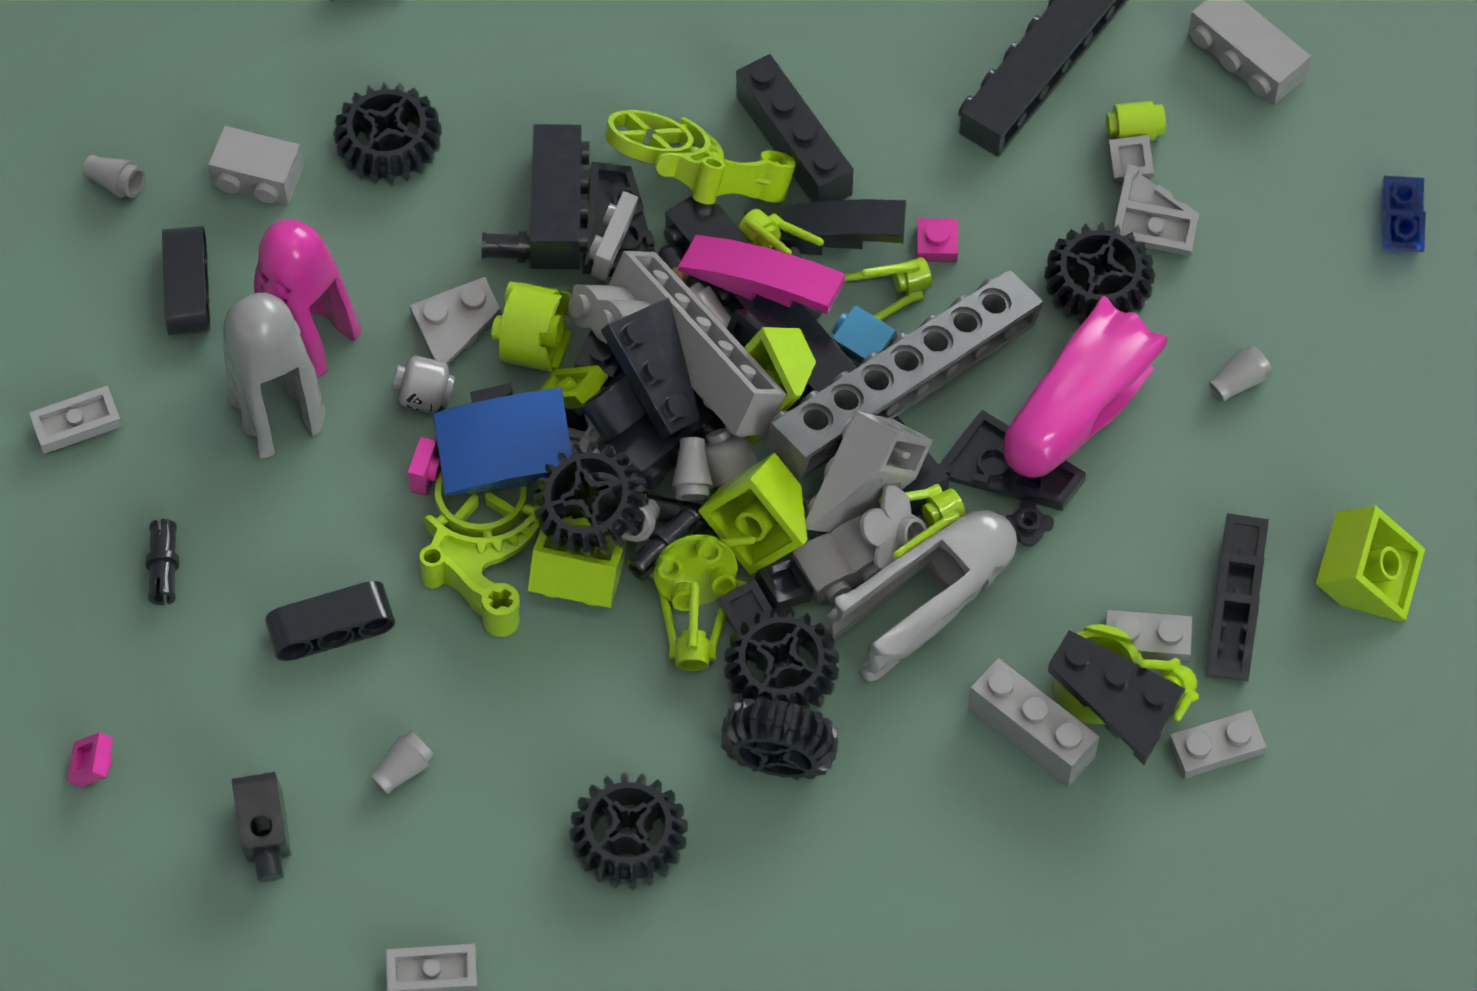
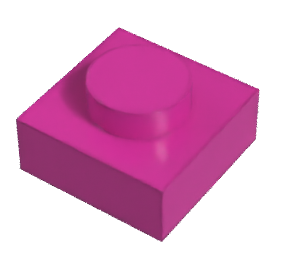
(937, 239)
(424, 466)
(90, 759)

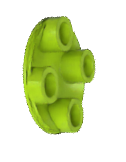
(697, 560)

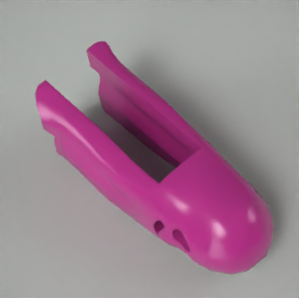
(307, 279)
(1083, 390)

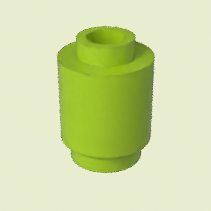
(1136, 120)

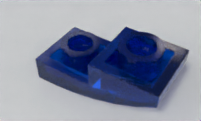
(1403, 213)

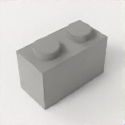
(256, 165)

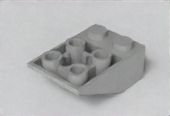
(871, 455)

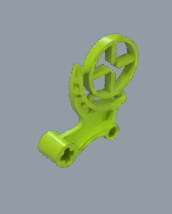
(701, 165)
(462, 559)

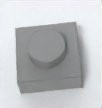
(1131, 151)

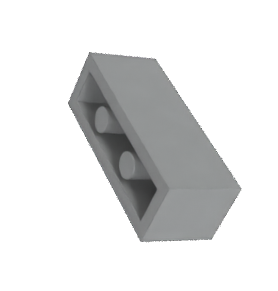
(1250, 47)
(1033, 722)

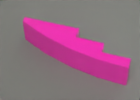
(762, 271)

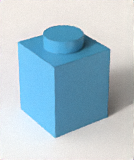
(862, 334)

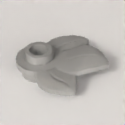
(890, 525)

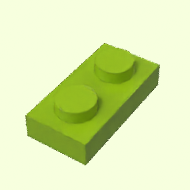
(576, 383)

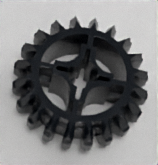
(384, 120)
(1084, 257)
(557, 505)
(755, 645)
(779, 738)
(650, 807)

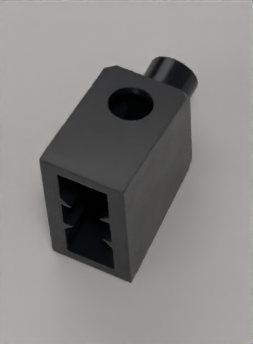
(259, 810)

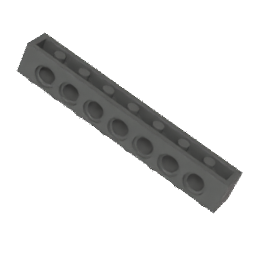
(905, 371)

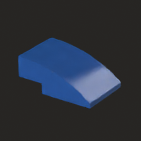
(501, 441)

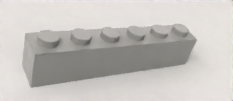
(716, 362)

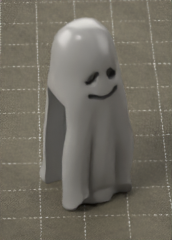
(259, 346)
(962, 558)

